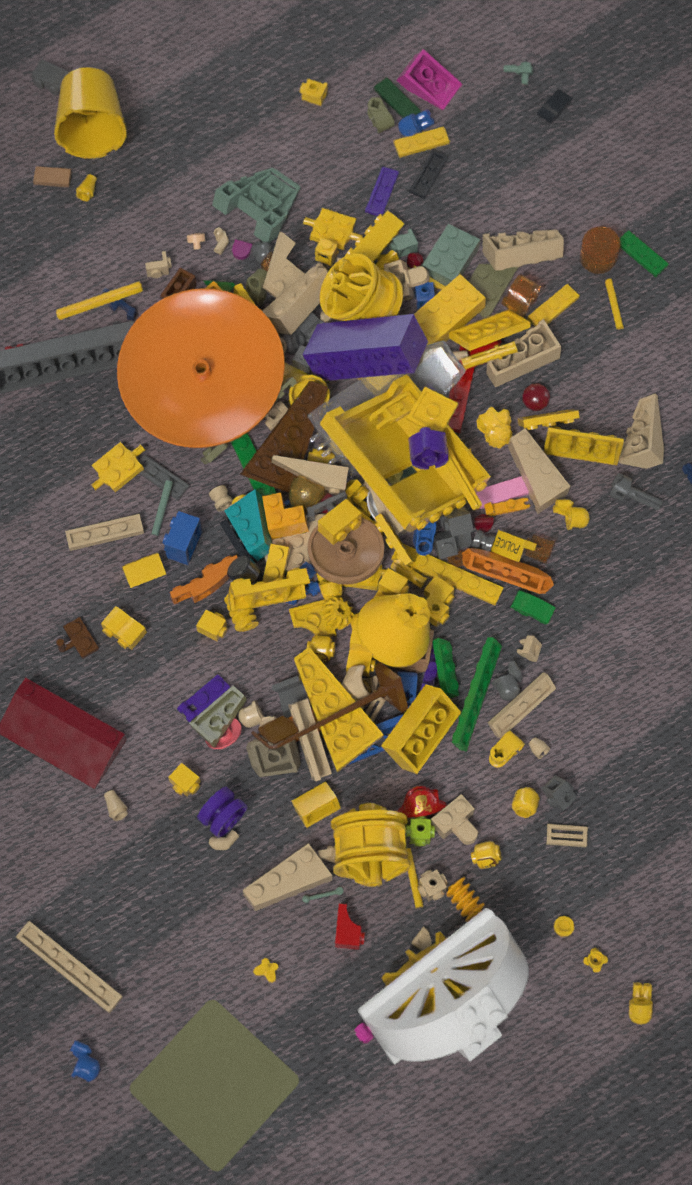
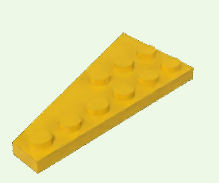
(347, 735)

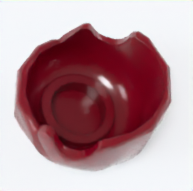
(536, 397)

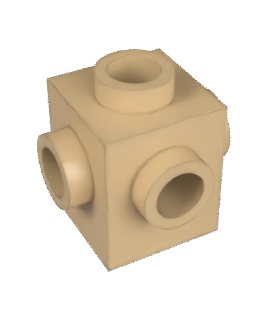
(432, 892)

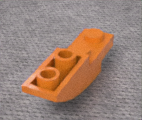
(199, 588)

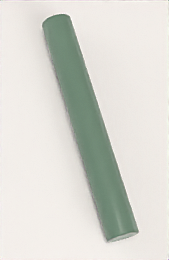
(162, 507)

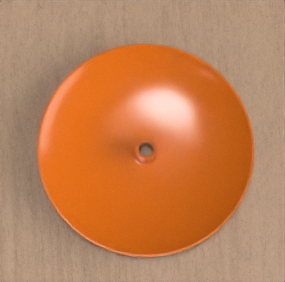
(191, 333)

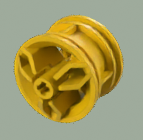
(360, 290)
(370, 844)

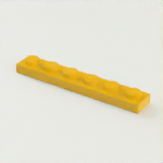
(457, 577)

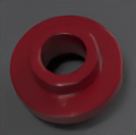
(414, 259)

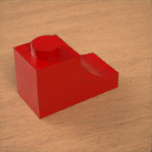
(347, 933)

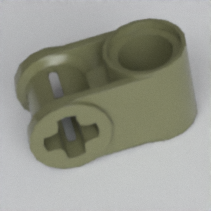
(379, 115)
(255, 288)

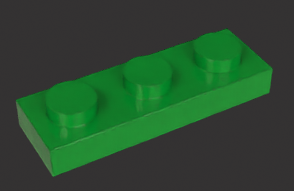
(642, 254)
(445, 667)

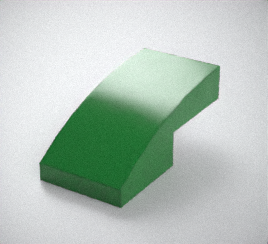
(532, 606)

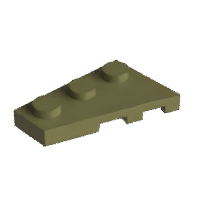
(218, 716)

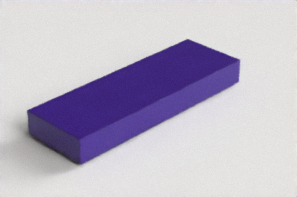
(382, 191)

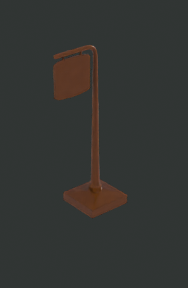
(389, 688)

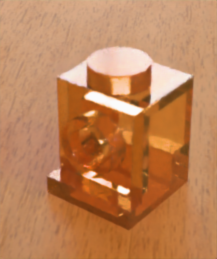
(541, 554)

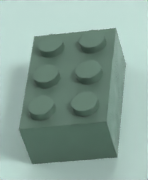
(451, 255)

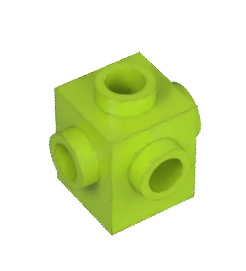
(420, 838)

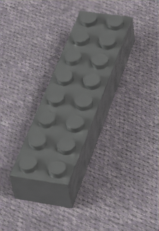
(61, 357)

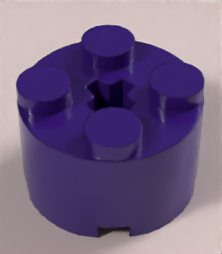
(428, 448)

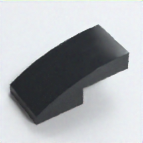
(554, 105)

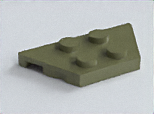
(491, 285)

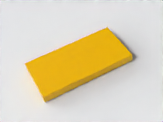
(489, 330)

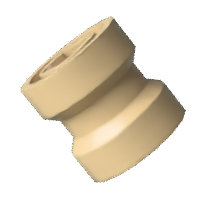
(221, 499)

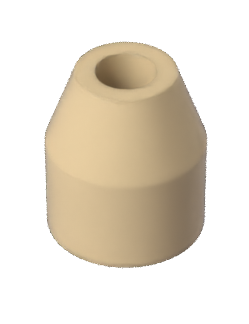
(538, 746)

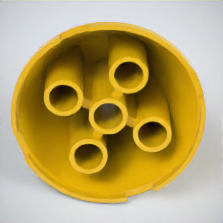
(395, 628)

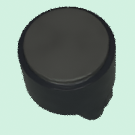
(244, 568)

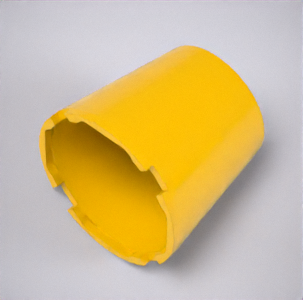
(89, 114)

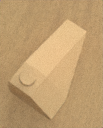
(644, 439)

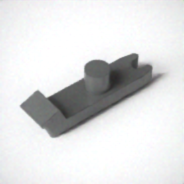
(328, 504)

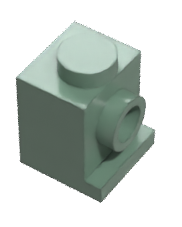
(404, 244)

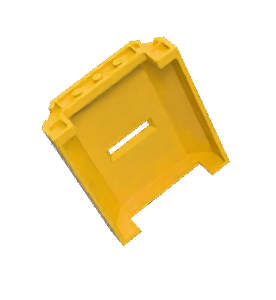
(386, 452)

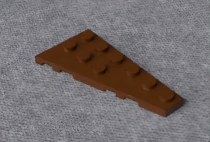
(287, 439)

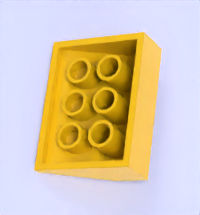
(583, 445)

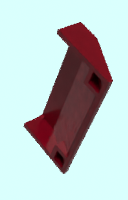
(61, 733)

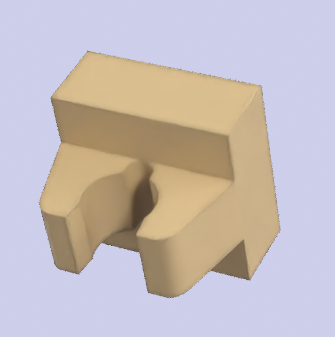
(531, 648)

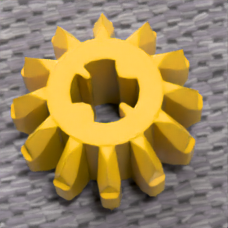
(336, 613)

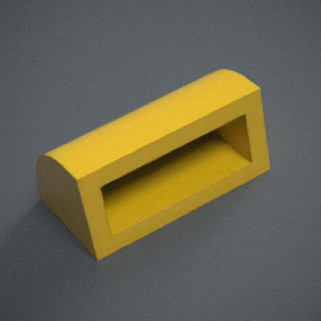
(143, 570)
(316, 804)

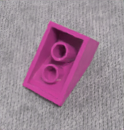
(429, 80)

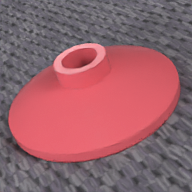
(230, 735)

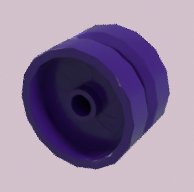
(222, 812)

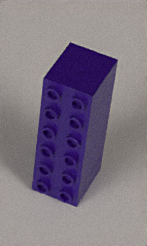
(366, 347)

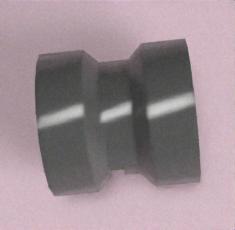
(483, 541)

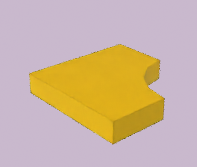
(309, 617)

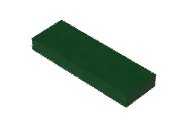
(395, 98)

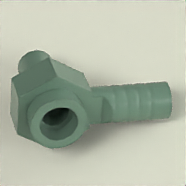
(524, 70)

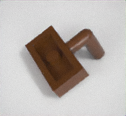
(79, 638)

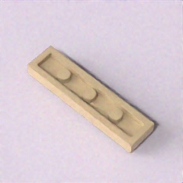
(104, 532)
(522, 705)

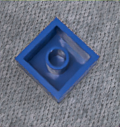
(182, 537)

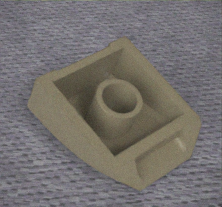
(273, 761)

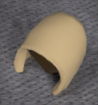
(358, 686)

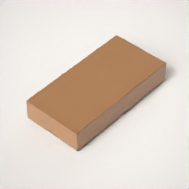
(52, 176)

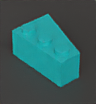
(250, 523)

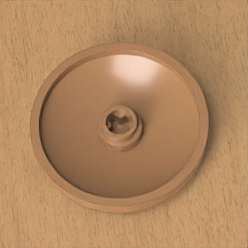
(348, 560)

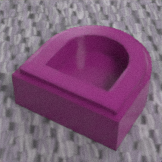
(241, 249)

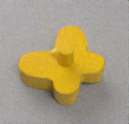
(267, 969)

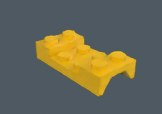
(247, 596)

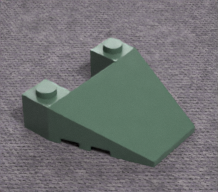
(260, 197)

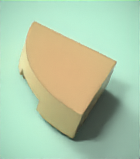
(422, 939)

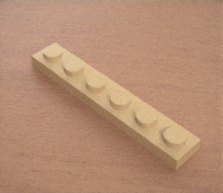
(69, 967)

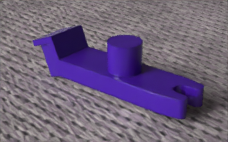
(431, 671)

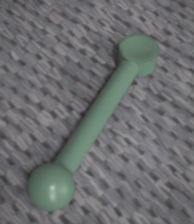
(339, 891)

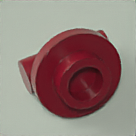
(483, 523)

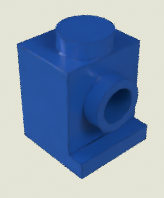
(423, 294)

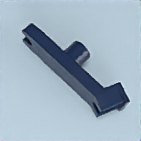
(131, 312)

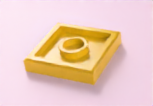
(432, 410)

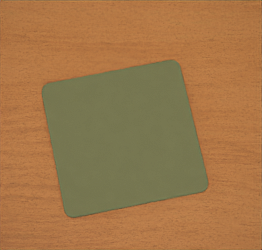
(214, 1085)

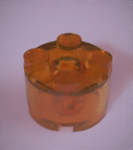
(521, 295)

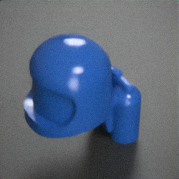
(414, 123)
(86, 1066)

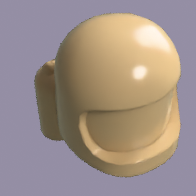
(252, 716)

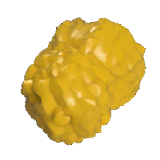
(495, 427)

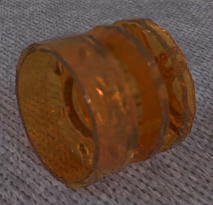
(599, 250)

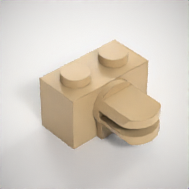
(408, 278)
(455, 819)

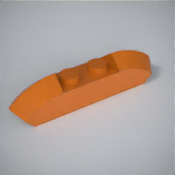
(507, 570)

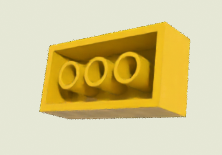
(421, 729)

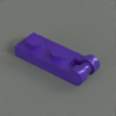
(203, 697)

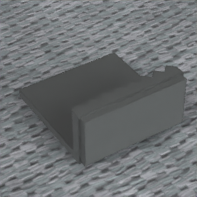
(290, 692)

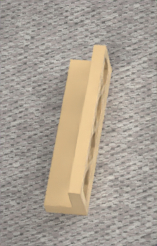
(310, 742)

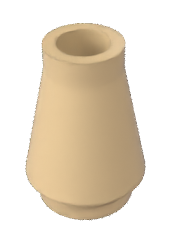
(116, 808)

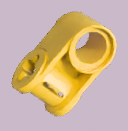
(507, 747)

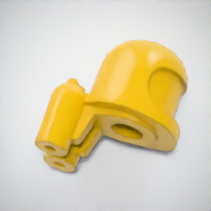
(574, 516)
(329, 589)
(641, 1005)

